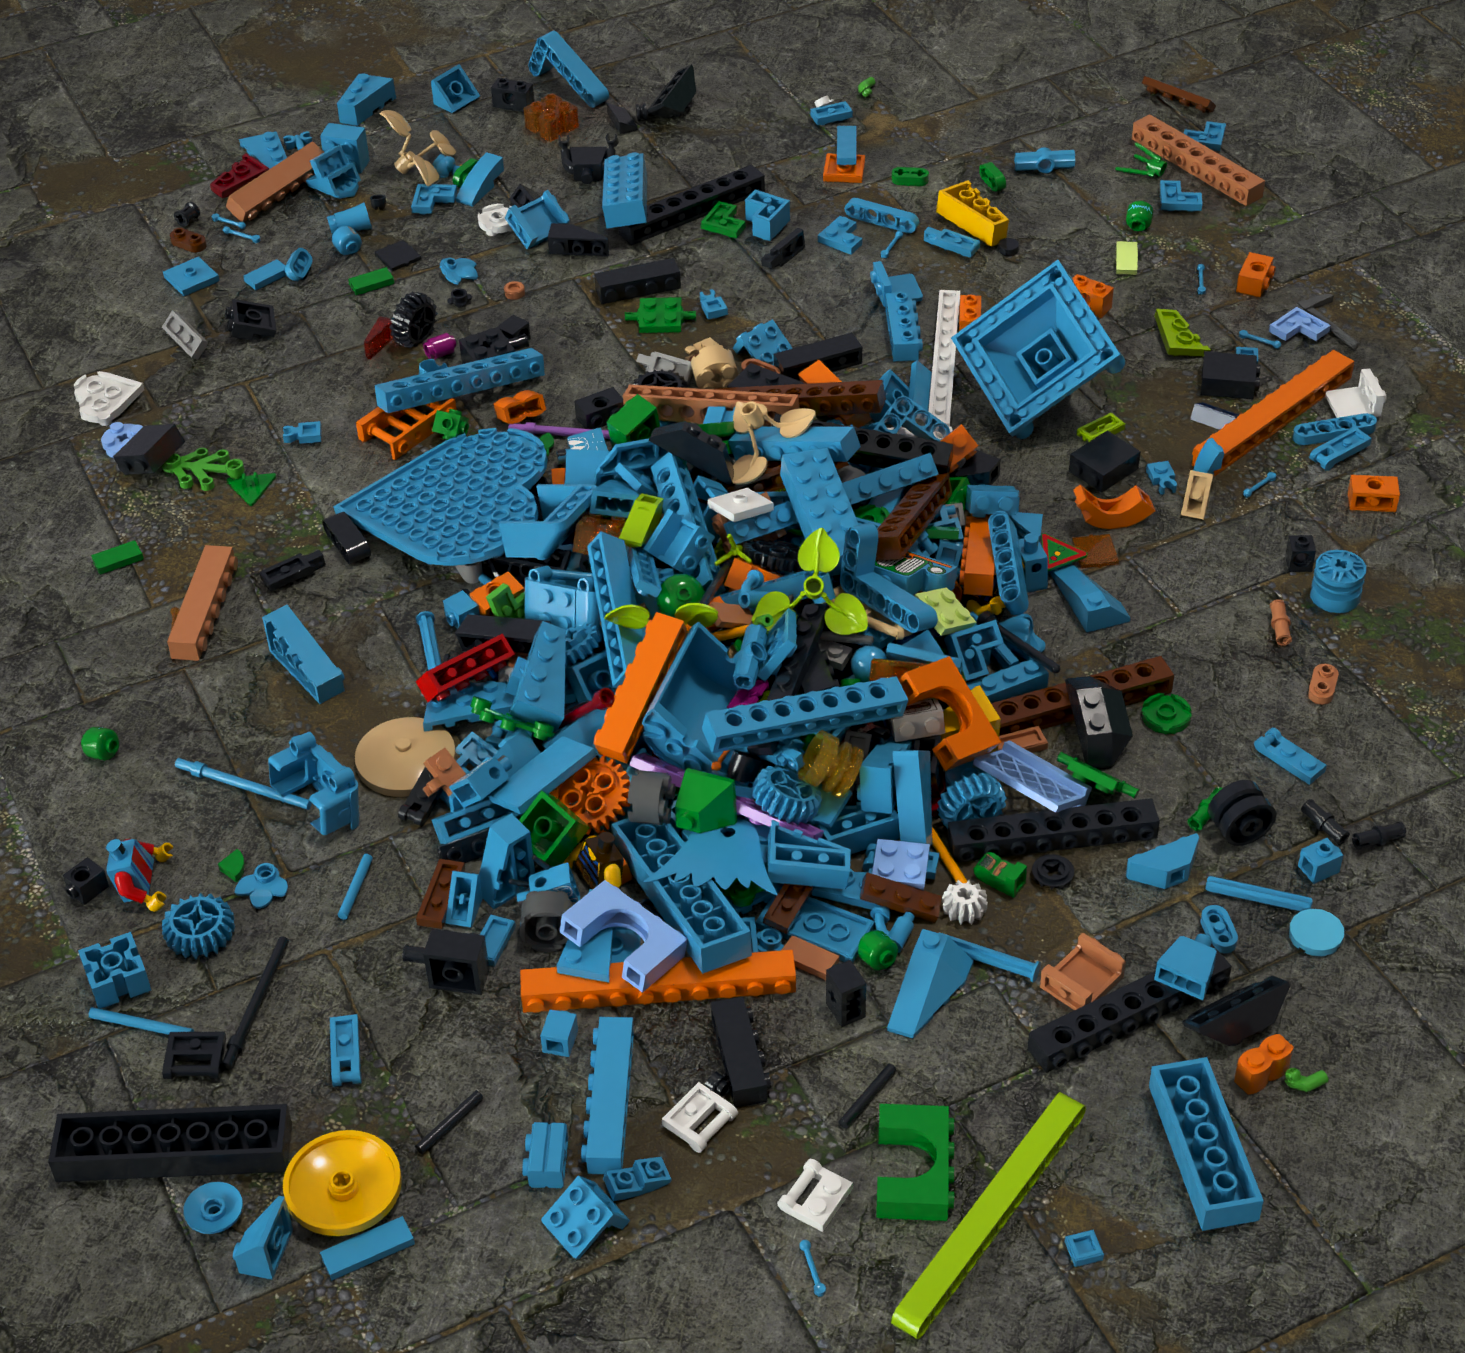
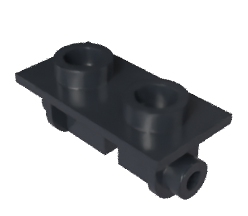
(464, 849)

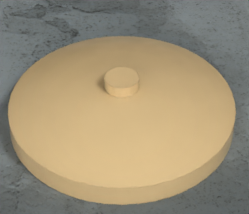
(394, 754)

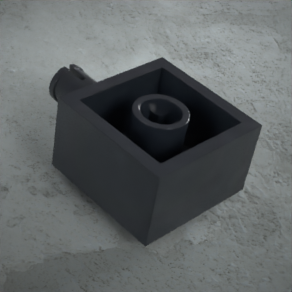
(489, 344)
(452, 961)

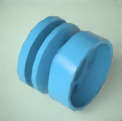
(1338, 581)

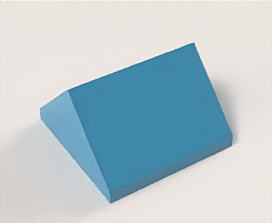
(453, 90)

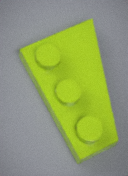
(1176, 335)

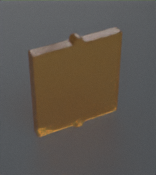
(1099, 550)

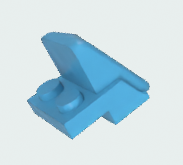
(334, 174)

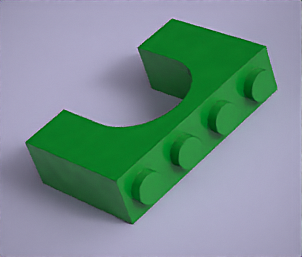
(928, 1194)

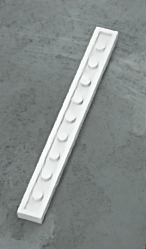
(944, 355)

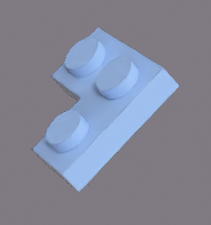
(1299, 321)

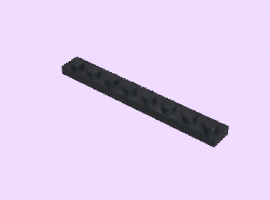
(795, 667)

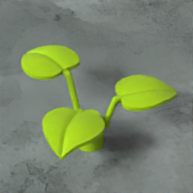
(818, 554)
(636, 616)

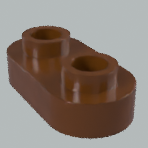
(188, 240)

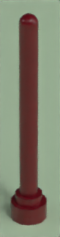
(601, 700)

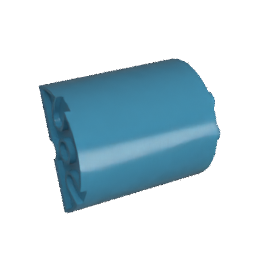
(694, 685)

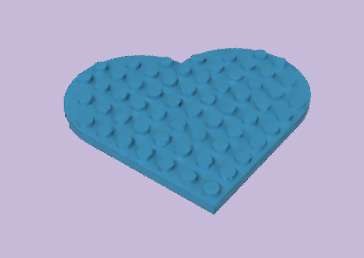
(453, 497)

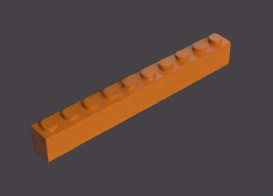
(1280, 408)
(753, 976)

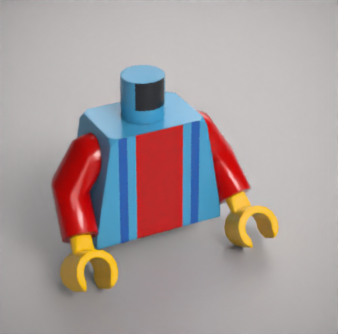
(131, 870)

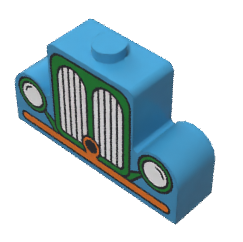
(917, 573)

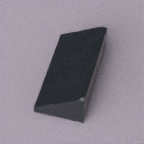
(621, 119)

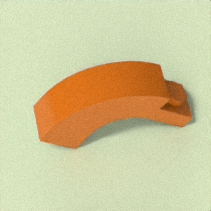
(1116, 512)

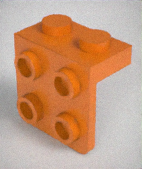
(963, 445)

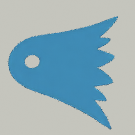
(720, 857)

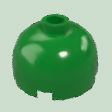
(677, 591)

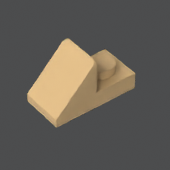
(1197, 494)

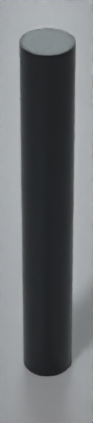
(865, 1098)
(444, 1126)

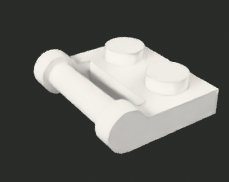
(693, 1110)
(822, 1201)

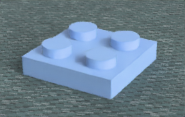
(902, 862)

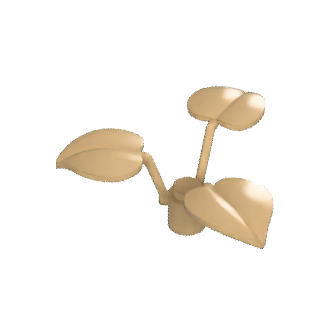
(409, 159)
(752, 416)

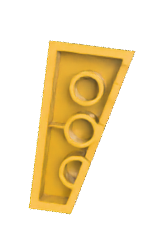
(972, 213)

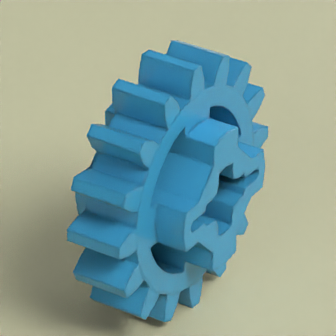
(581, 642)

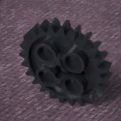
(773, 555)

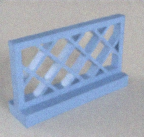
(1034, 777)

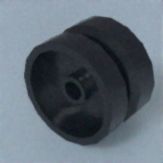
(1242, 812)

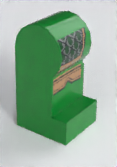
(1001, 874)

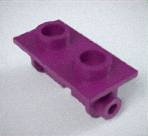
(747, 697)

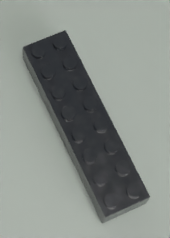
(171, 1142)

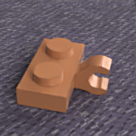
(444, 770)

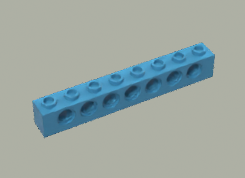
(459, 380)
(679, 495)
(804, 714)

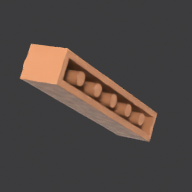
(273, 184)
(202, 603)

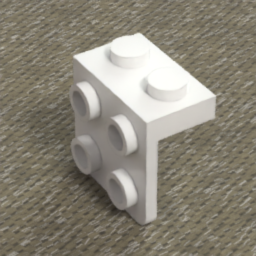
(1358, 400)

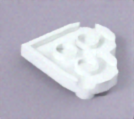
(105, 396)

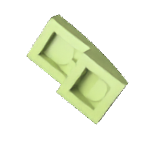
(1126, 257)

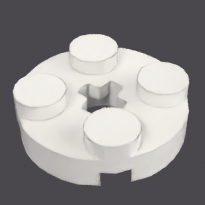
(488, 219)

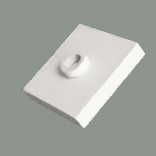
(740, 504)

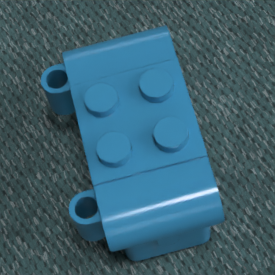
(559, 603)
(336, 784)

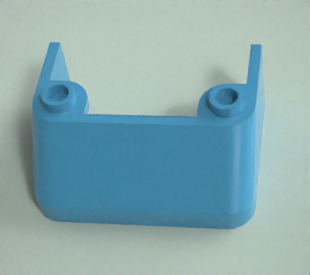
(561, 510)

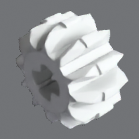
(964, 902)

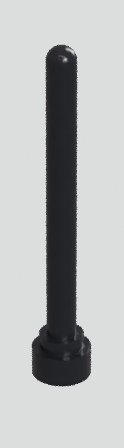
(987, 616)

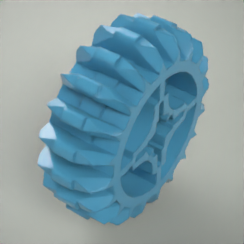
(785, 795)
(972, 799)
(198, 925)

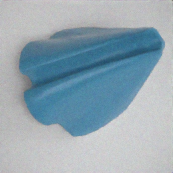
(1023, 628)

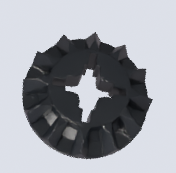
(1051, 863)

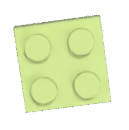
(950, 612)

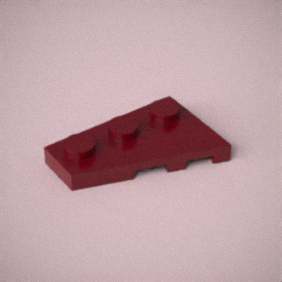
(238, 176)

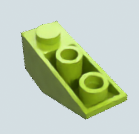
(642, 520)

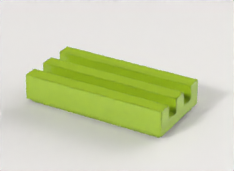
(1114, 426)

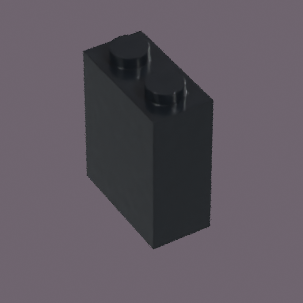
(1230, 375)
(149, 449)
(1104, 461)

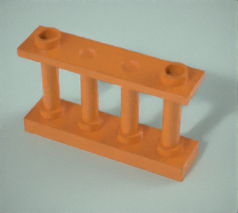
(378, 419)

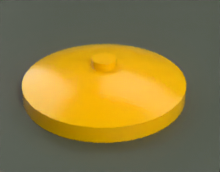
(342, 1183)

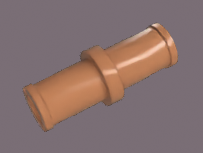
(1280, 622)

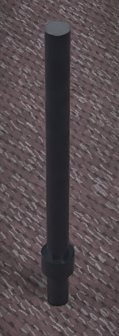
(717, 581)
(237, 1042)

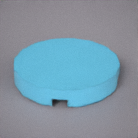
(1316, 932)

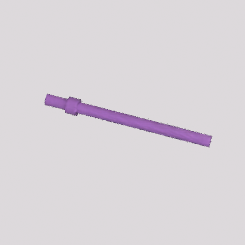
(560, 431)

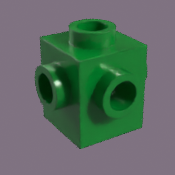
(450, 424)

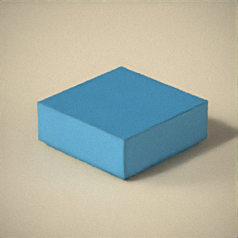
(1084, 1248)

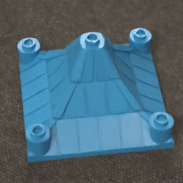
(1036, 348)

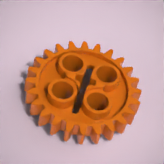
(593, 794)

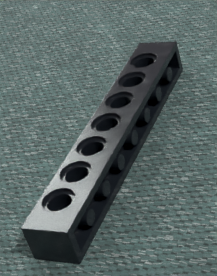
(694, 203)
(889, 449)
(1053, 831)
(1112, 1017)

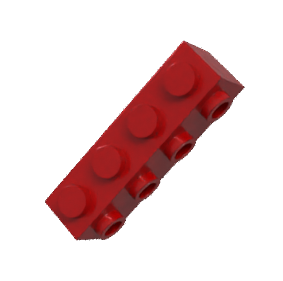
(464, 668)

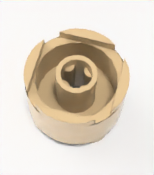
(714, 367)

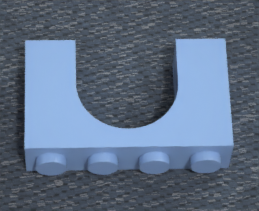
(610, 907)

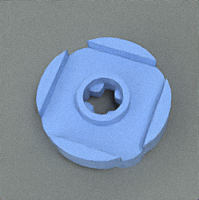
(118, 432)

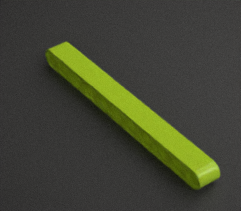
(987, 1216)

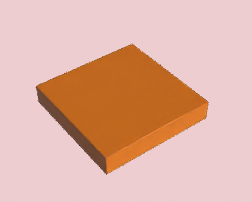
(843, 173)

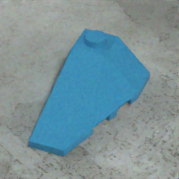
(932, 976)

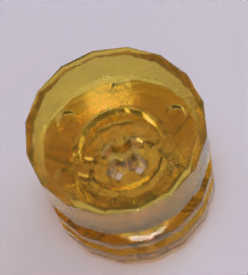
(831, 764)

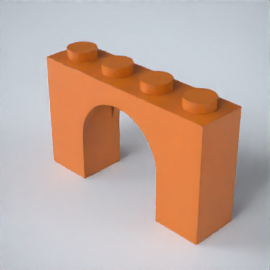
(944, 682)

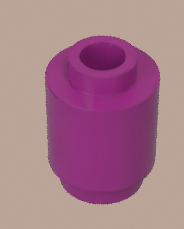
(439, 346)

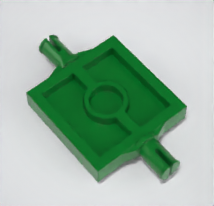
(660, 315)
(1103, 781)

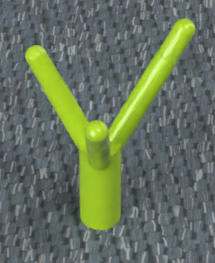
(735, 550)

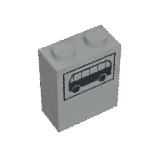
(918, 721)

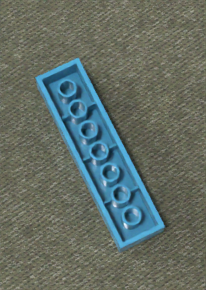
(700, 913)

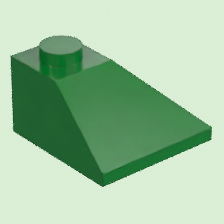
(705, 802)

